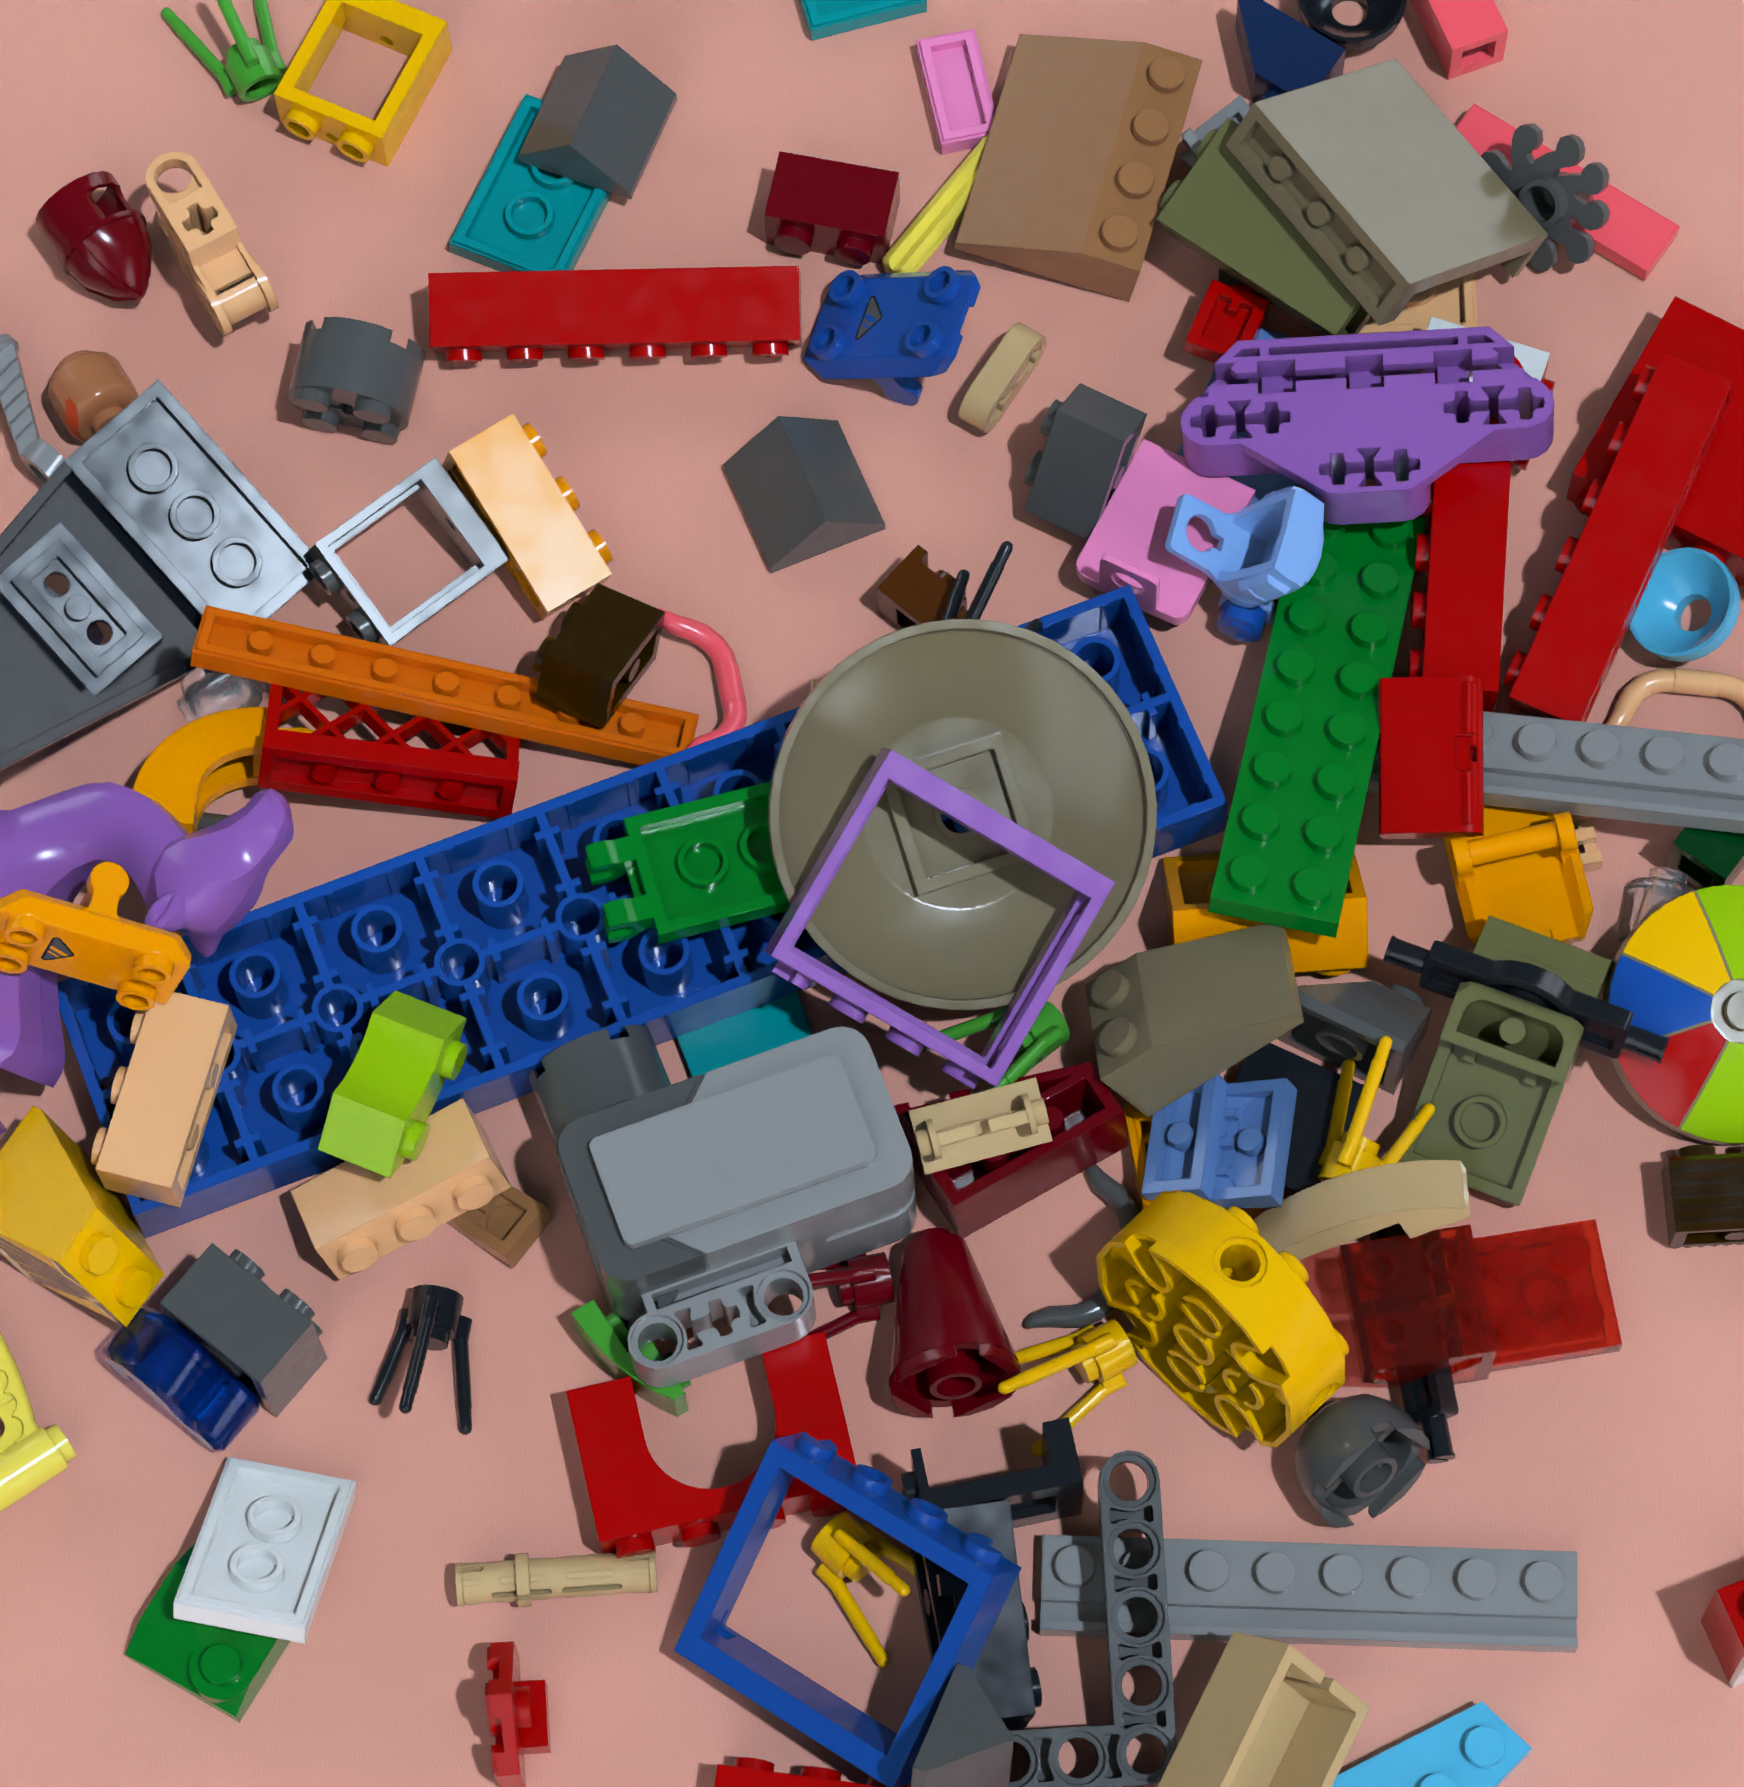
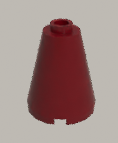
(946, 1331)

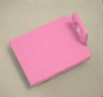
(1134, 527)

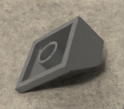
(1352, 1019)

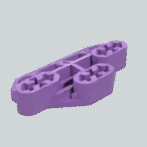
(1368, 431)

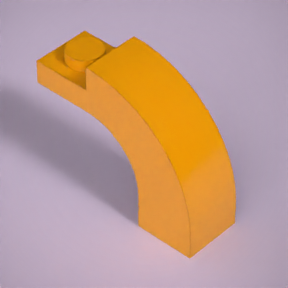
(205, 762)

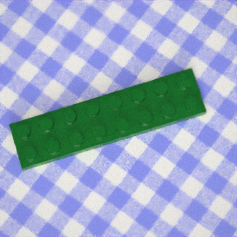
(1316, 732)

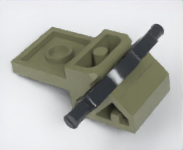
(1510, 1046)

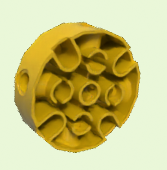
(1223, 1316)

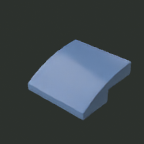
(1224, 1143)

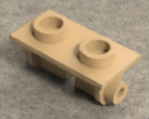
(980, 1125)

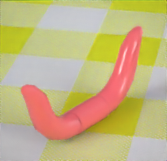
(725, 670)

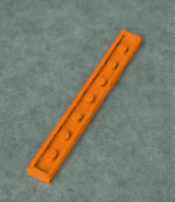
(428, 687)

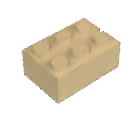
(1266, 1722)

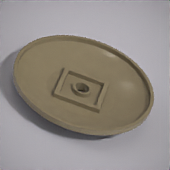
(1010, 725)

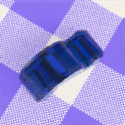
(181, 1378)

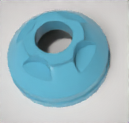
(1677, 581)

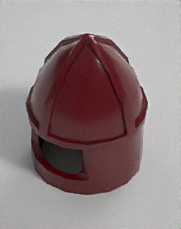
(98, 241)

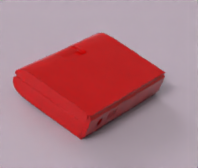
(1431, 757)

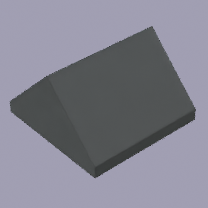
(600, 121)
(801, 490)
(965, 1740)

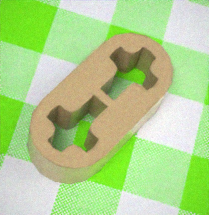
(1002, 377)

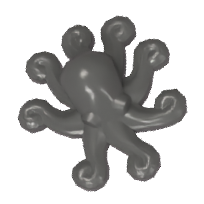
(1554, 196)

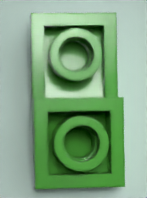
(608, 1342)

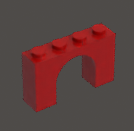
(645, 1508)

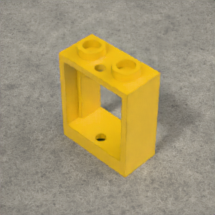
(385, 23)

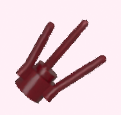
(859, 1282)

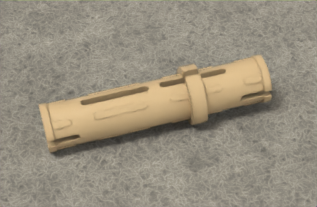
(554, 1578)

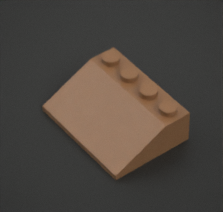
(1079, 159)

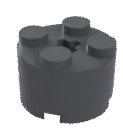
(355, 378)
(596, 1075)

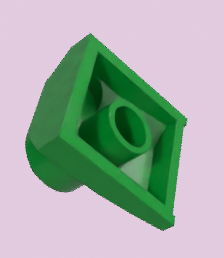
(204, 1660)

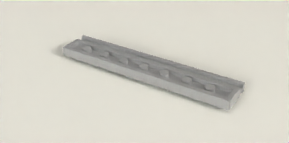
(1611, 772)
(1324, 1593)

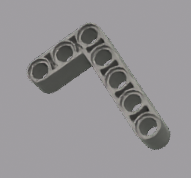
(1122, 1649)

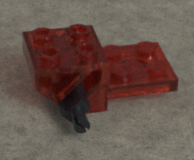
(1469, 1306)

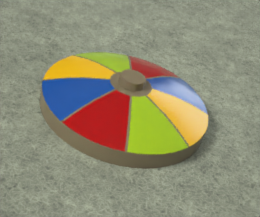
(1687, 983)

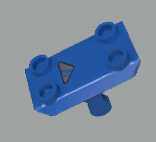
(892, 328)

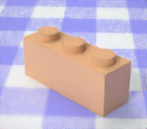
(164, 1098)
(364, 1215)

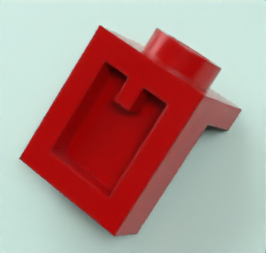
(1226, 316)

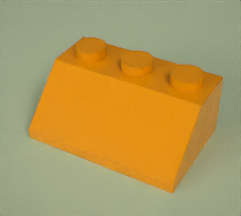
(1188, 892)

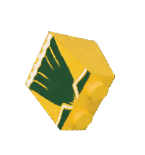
(68, 1227)

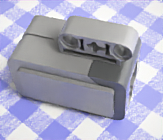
(736, 1192)

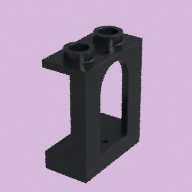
(1033, 1493)

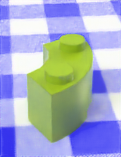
(393, 1084)

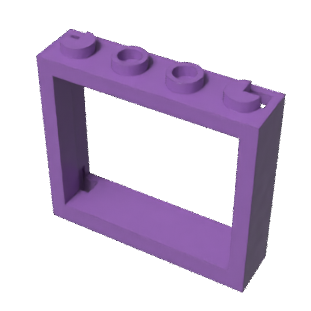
(906, 1030)

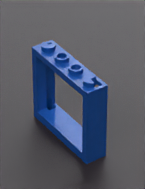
(792, 1694)

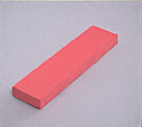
(1631, 237)

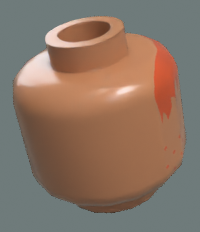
(89, 392)

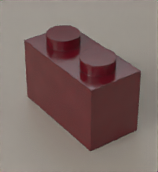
(831, 208)

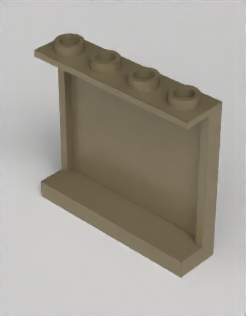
(1383, 186)

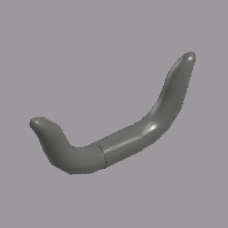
(1095, 1307)

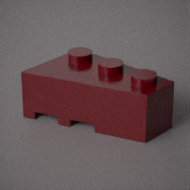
(1084, 1131)

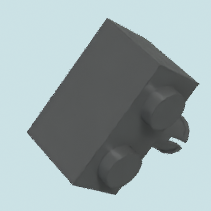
(1083, 459)

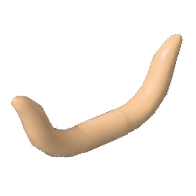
(1675, 681)

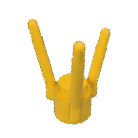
(1350, 1150)
(1096, 1354)
(854, 1552)

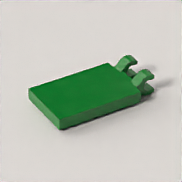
(691, 867)

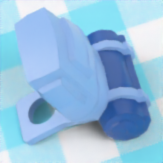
(1259, 554)

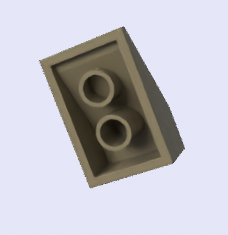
(1191, 1012)

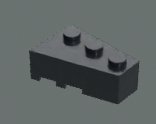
(1004, 1660)

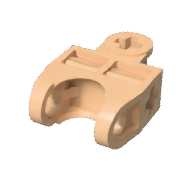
(208, 245)

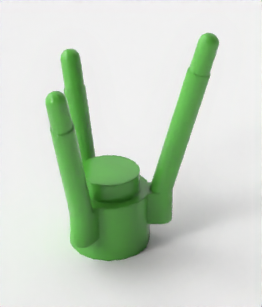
(251, 67)
(1044, 1037)

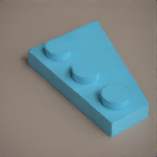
(1458, 1752)

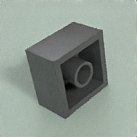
(247, 1326)

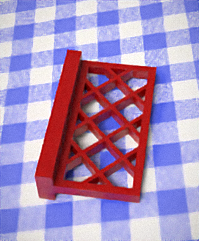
(387, 768)

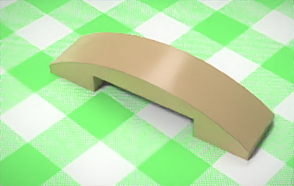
(1347, 1207)

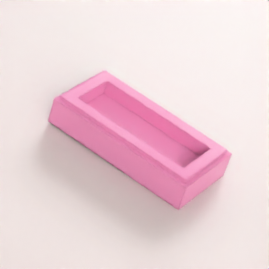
(956, 89)

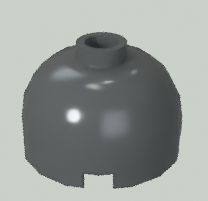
(1358, 1457)

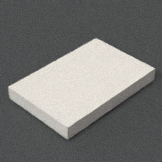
(265, 1550)

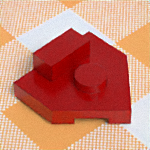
(516, 1715)

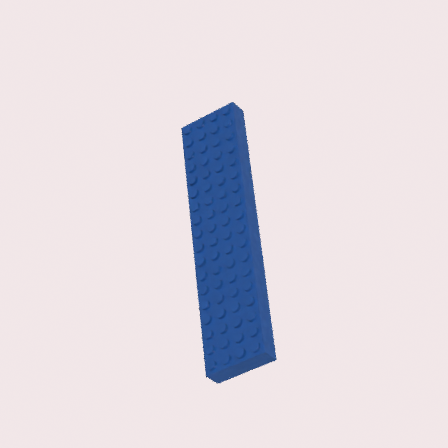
(517, 940)

